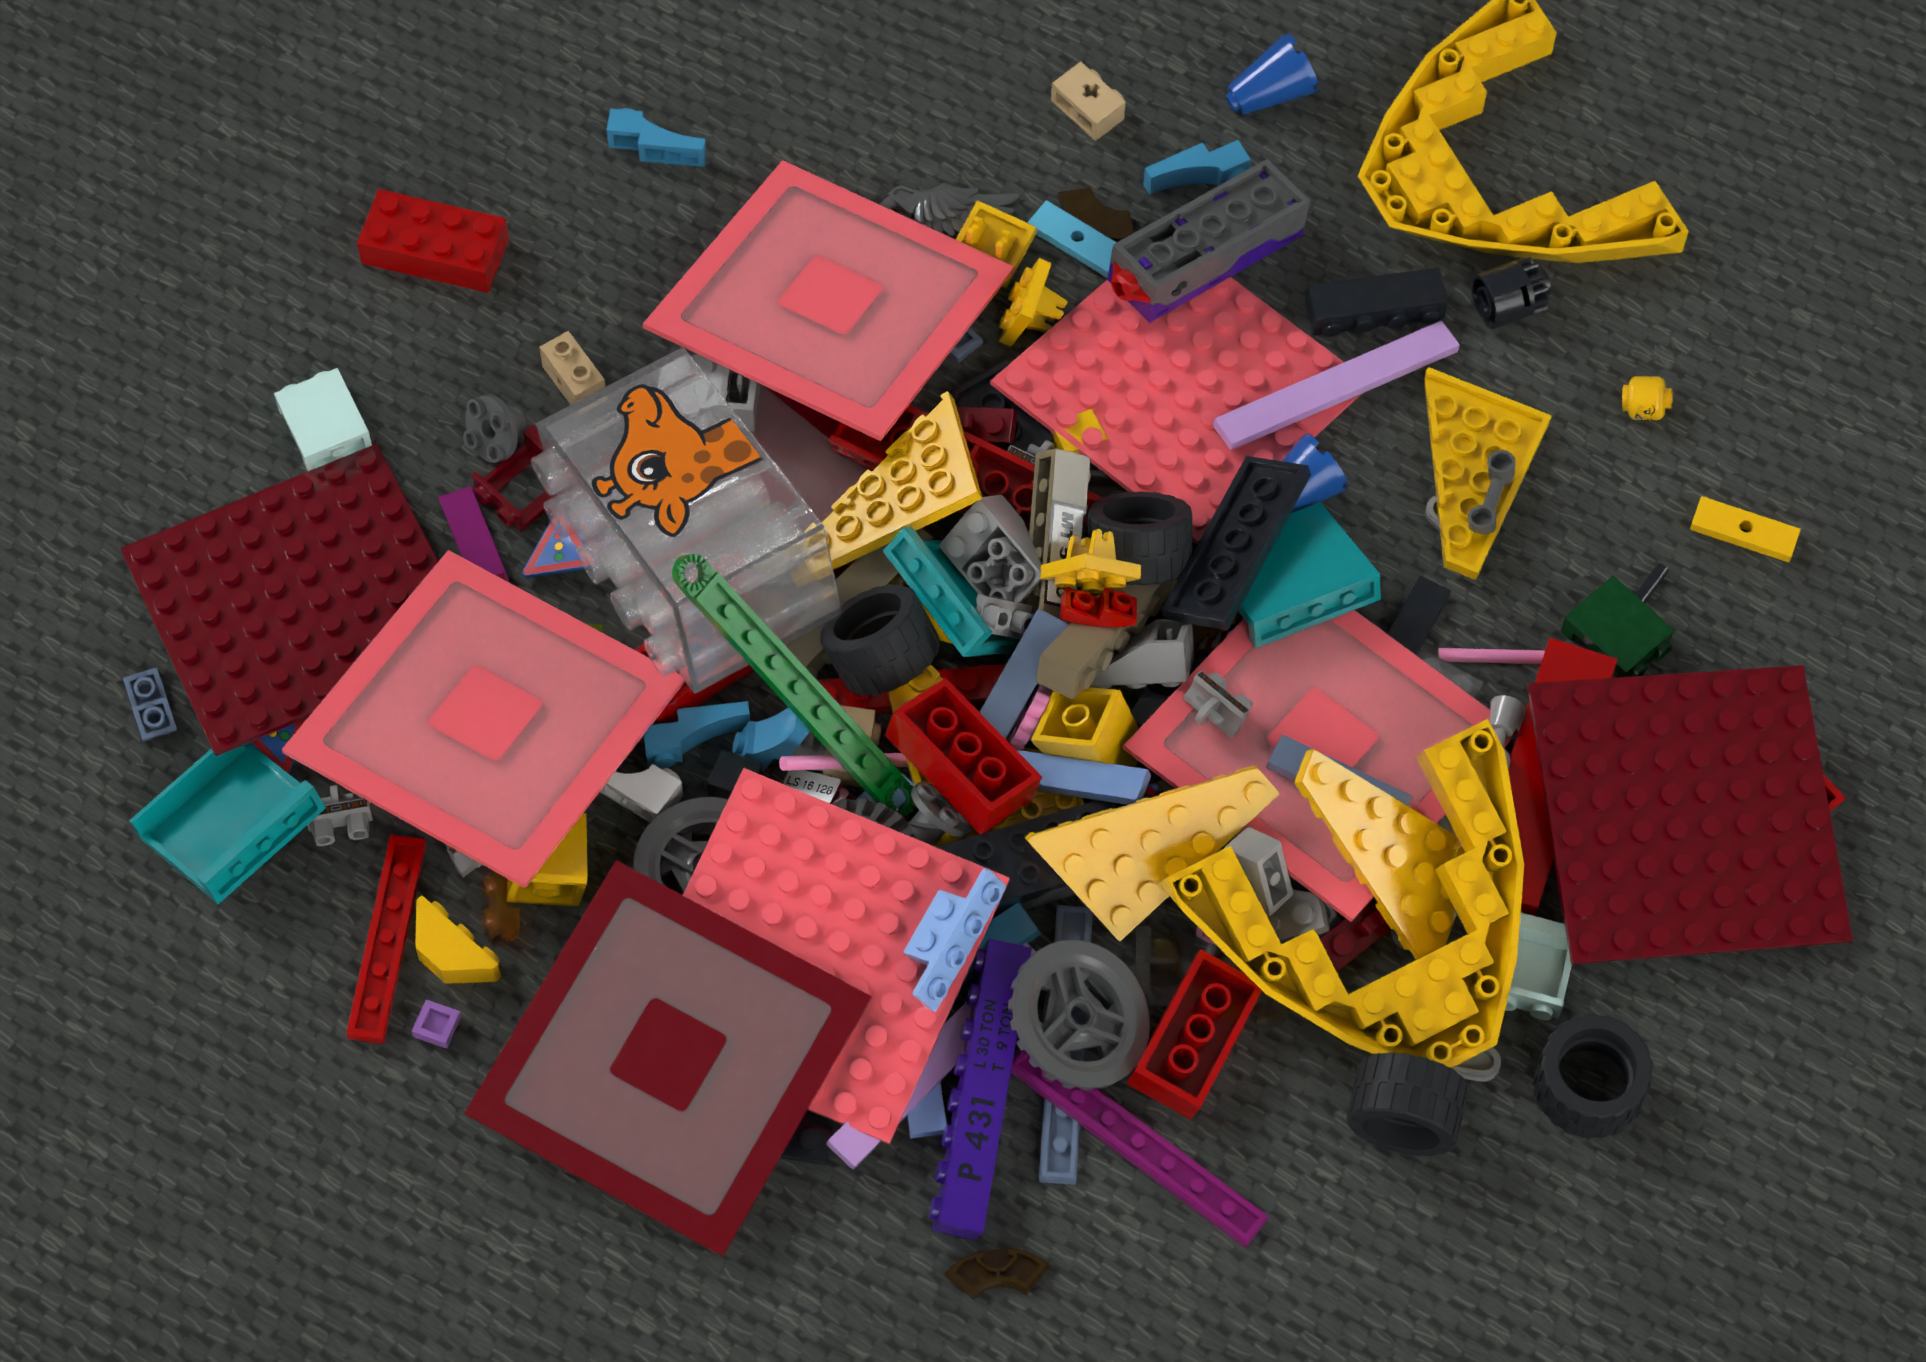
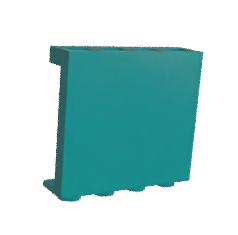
(1308, 578)
(945, 594)
(226, 818)

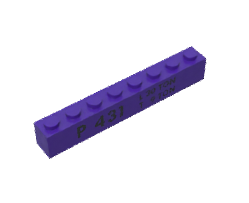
(980, 1094)

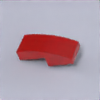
(1107, 610)

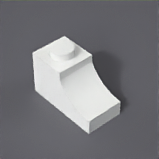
(645, 792)

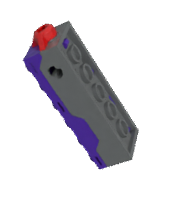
(1207, 240)

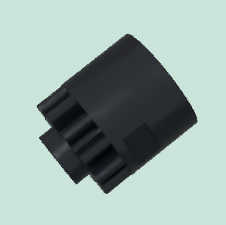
(1510, 292)

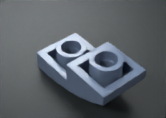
(150, 704)

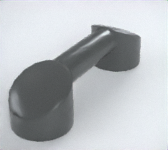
(1500, 472)

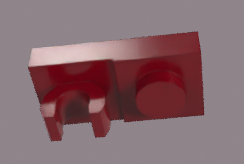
(989, 424)
(1350, 939)

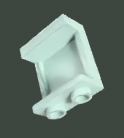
(323, 418)
(1540, 968)

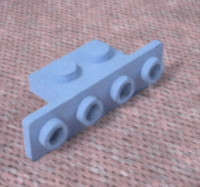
(949, 934)

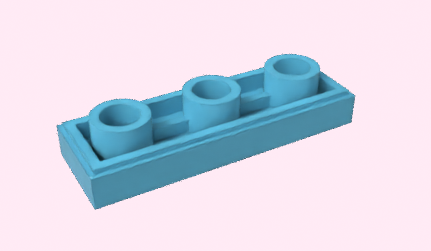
(1062, 231)

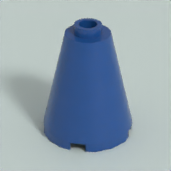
(1273, 79)
(1326, 475)

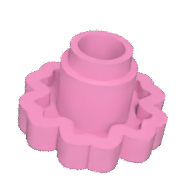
(1030, 718)

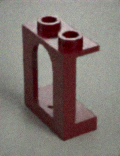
(487, 488)

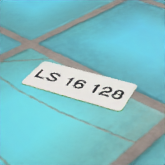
(813, 784)

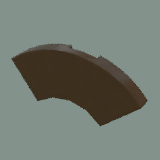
(1088, 209)
(994, 1267)

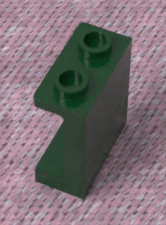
(1621, 627)

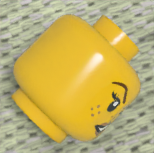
(1646, 398)

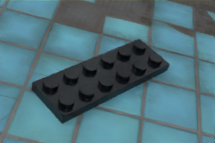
(1236, 542)

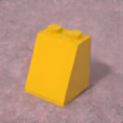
(1087, 727)
(562, 876)

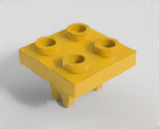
(997, 235)
(1030, 304)
(1091, 565)

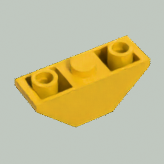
(450, 948)

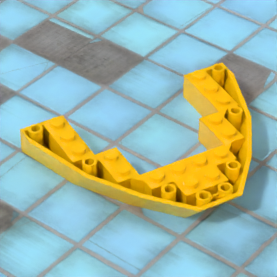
(1430, 195)
(1436, 1006)

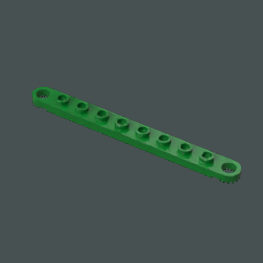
(792, 682)

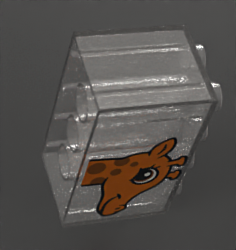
(674, 472)

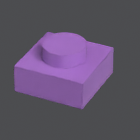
(436, 1024)

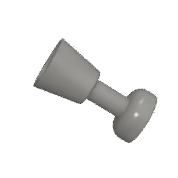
(1504, 718)

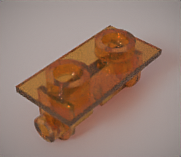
(498, 917)

